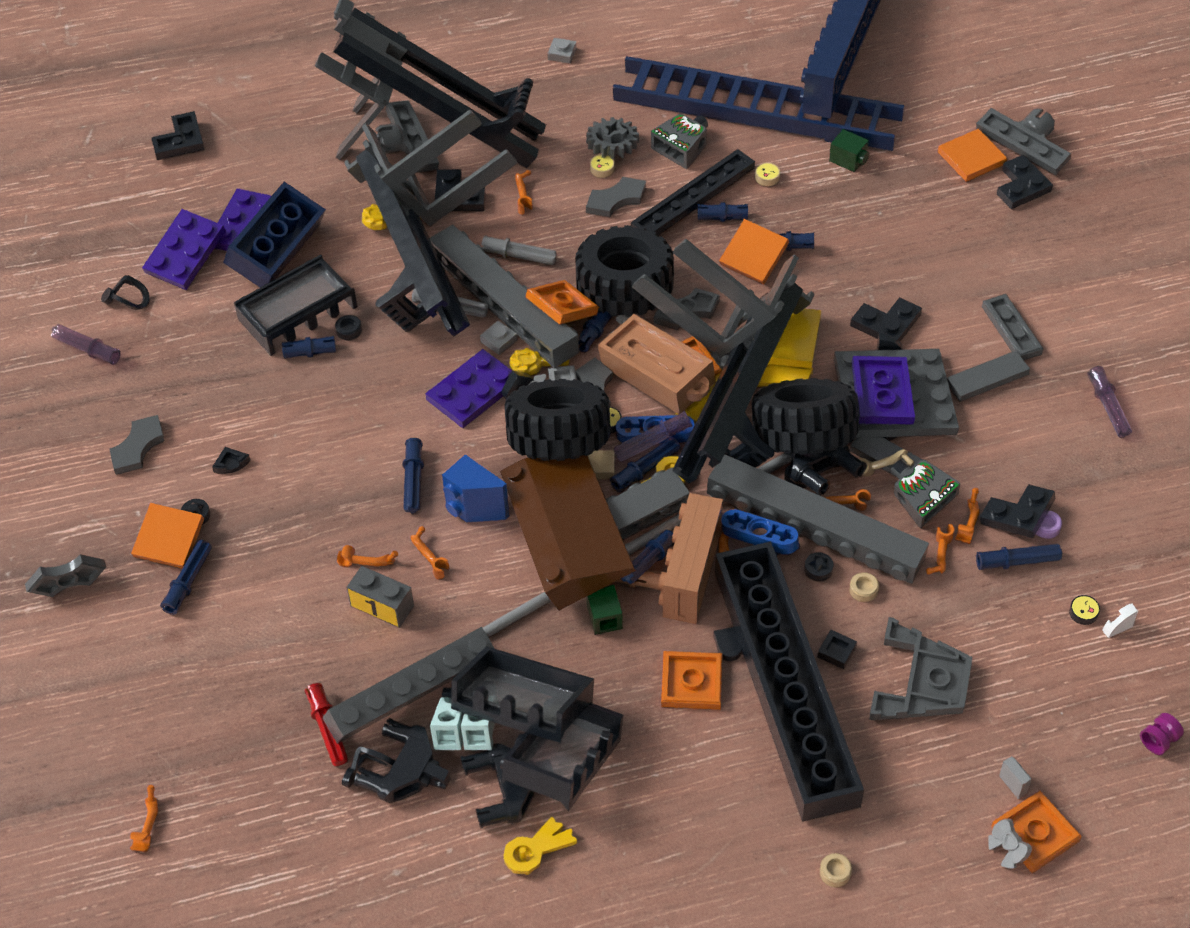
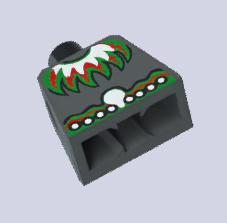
(680, 139)
(923, 489)

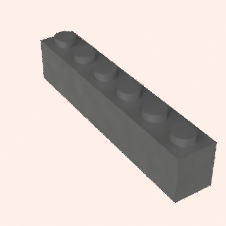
(404, 686)

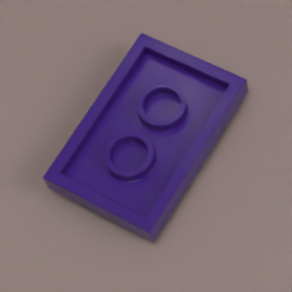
(239, 213)
(184, 249)
(470, 388)
(883, 390)

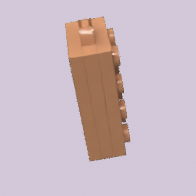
(657, 364)
(691, 558)

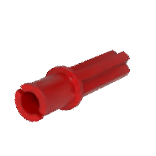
(319, 706)

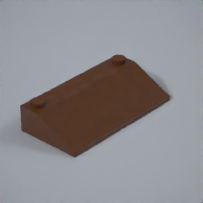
(567, 527)

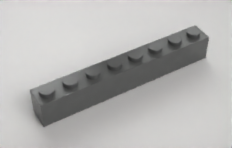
(504, 296)
(818, 518)

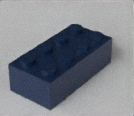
(274, 235)

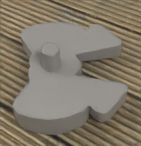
(1005, 834)

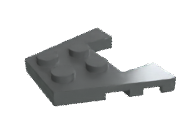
(935, 682)

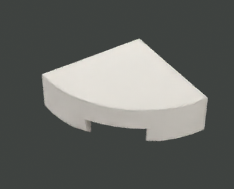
(1123, 622)

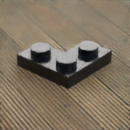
(183, 141)
(447, 179)
(1026, 183)
(894, 322)
(1022, 517)

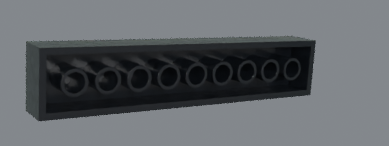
(788, 683)

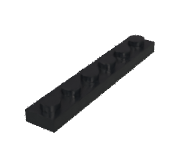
(695, 192)

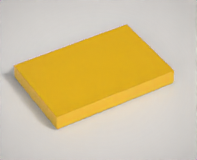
(798, 340)

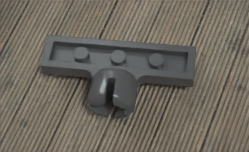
(404, 132)
(1026, 137)

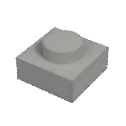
(562, 50)
(498, 337)

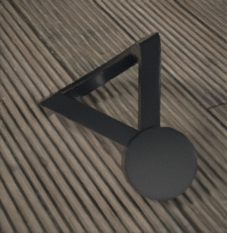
(110, 294)
(358, 760)

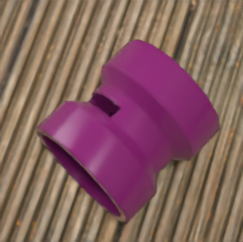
(1161, 733)

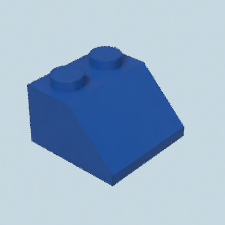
(474, 492)

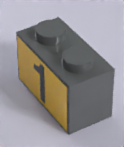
(380, 596)

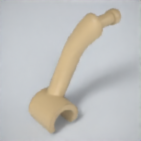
(872, 466)

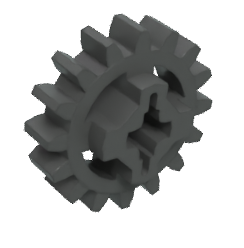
(612, 137)

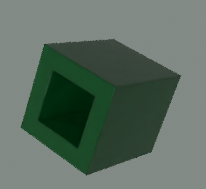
(849, 150)
(604, 610)

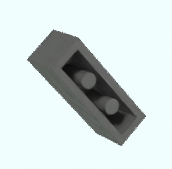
(648, 502)

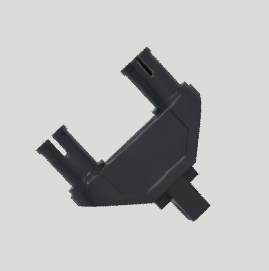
(807, 467)
(412, 768)
(515, 798)

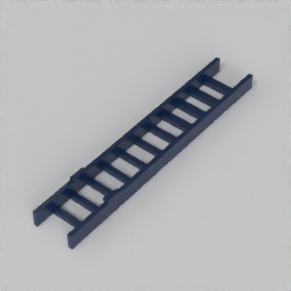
(666, 72)

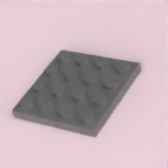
(929, 390)

